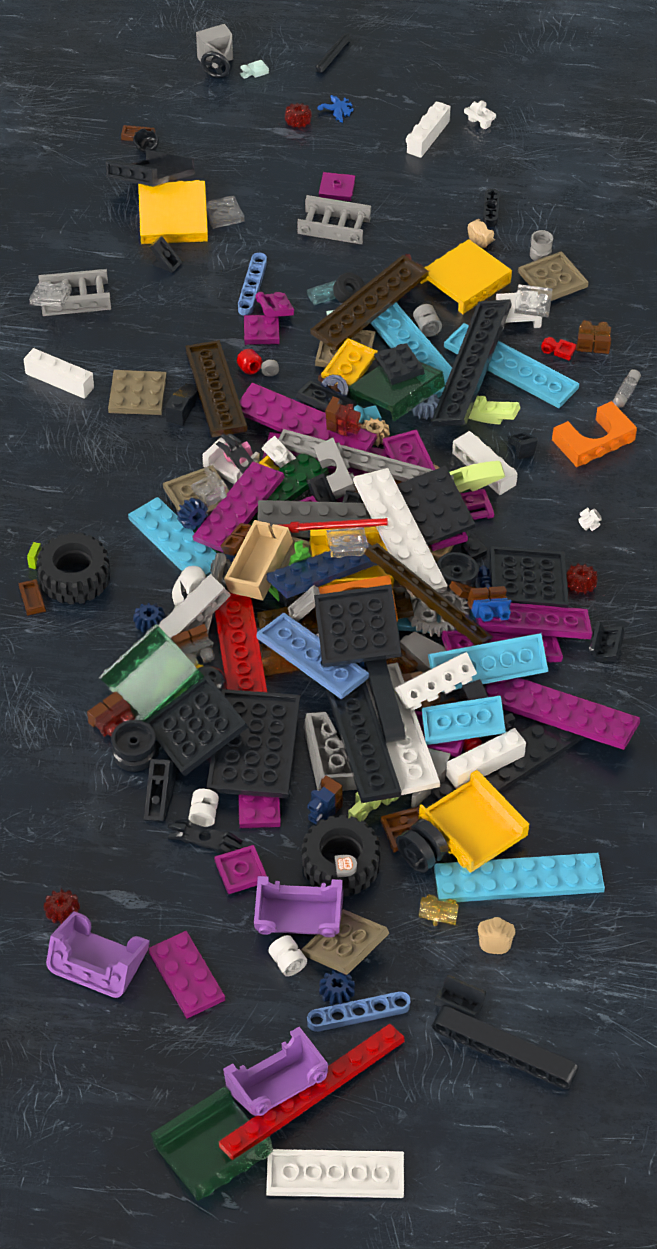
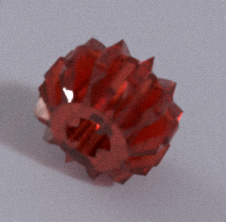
(298, 115)
(581, 578)
(61, 905)

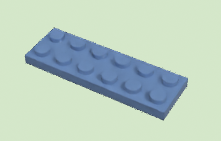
(304, 651)

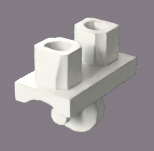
(480, 113)
(277, 452)

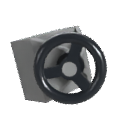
(215, 49)

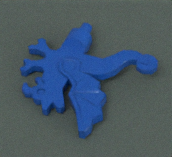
(338, 107)

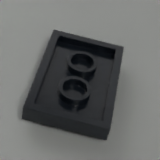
(399, 363)
(320, 396)

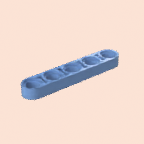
(252, 289)
(350, 1018)

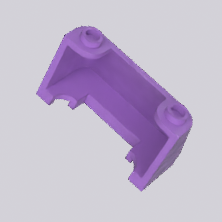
(298, 908)
(92, 958)
(278, 1076)

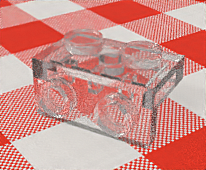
(210, 489)

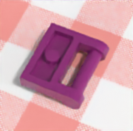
(279, 304)
(477, 500)

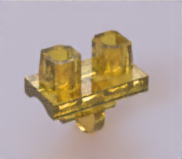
(438, 910)

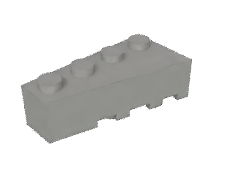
(327, 751)

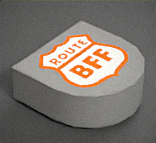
(345, 865)

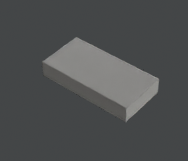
(303, 604)

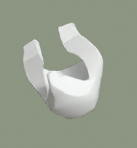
(187, 581)

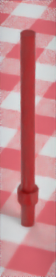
(296, 527)

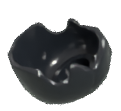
(145, 140)

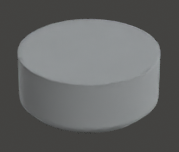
(270, 367)

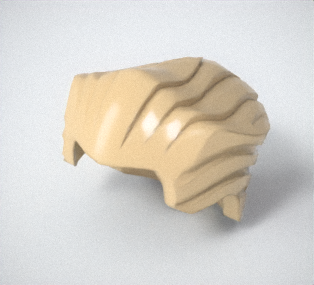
(480, 234)
(495, 935)

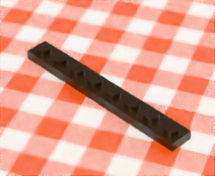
(428, 595)

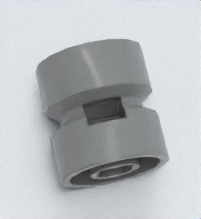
(541, 245)
(427, 320)

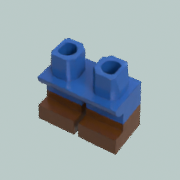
(489, 603)

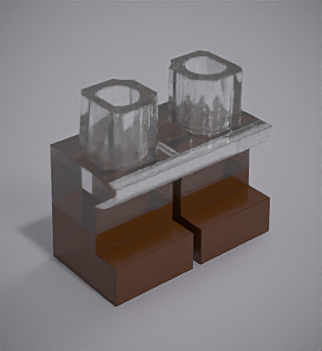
(195, 644)

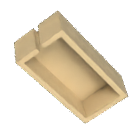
(257, 557)

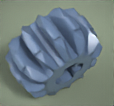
(426, 408)

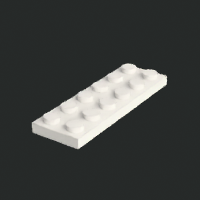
(335, 1173)

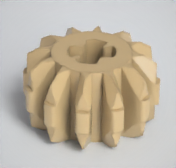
(377, 427)

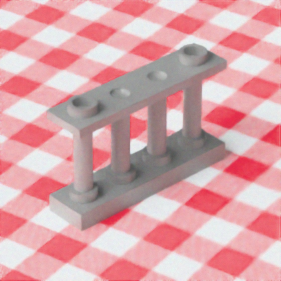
(334, 208)
(81, 302)

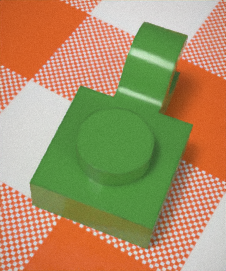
(301, 553)

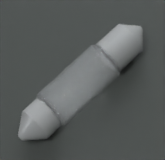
(626, 388)

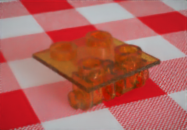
(273, 662)

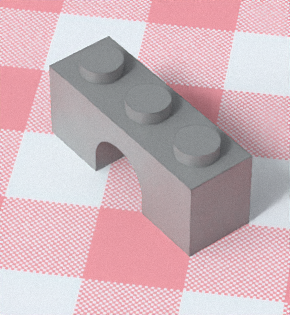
(330, 455)

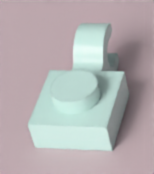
(255, 68)

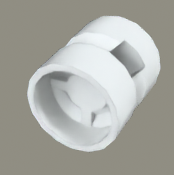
(203, 807)
(287, 955)

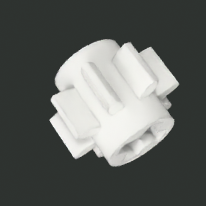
(590, 519)

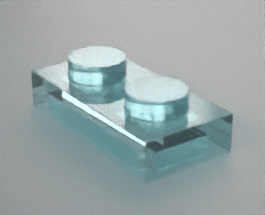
(321, 293)

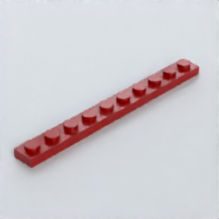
(338, 1074)

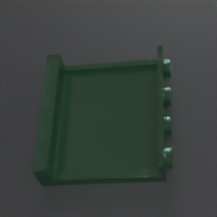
(398, 397)
(151, 674)
(193, 1148)

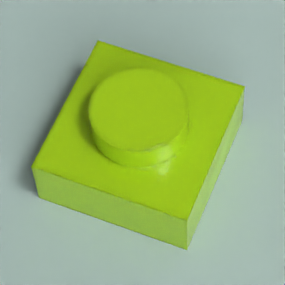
(32, 555)

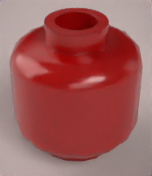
(249, 361)

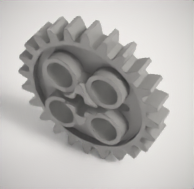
(427, 619)

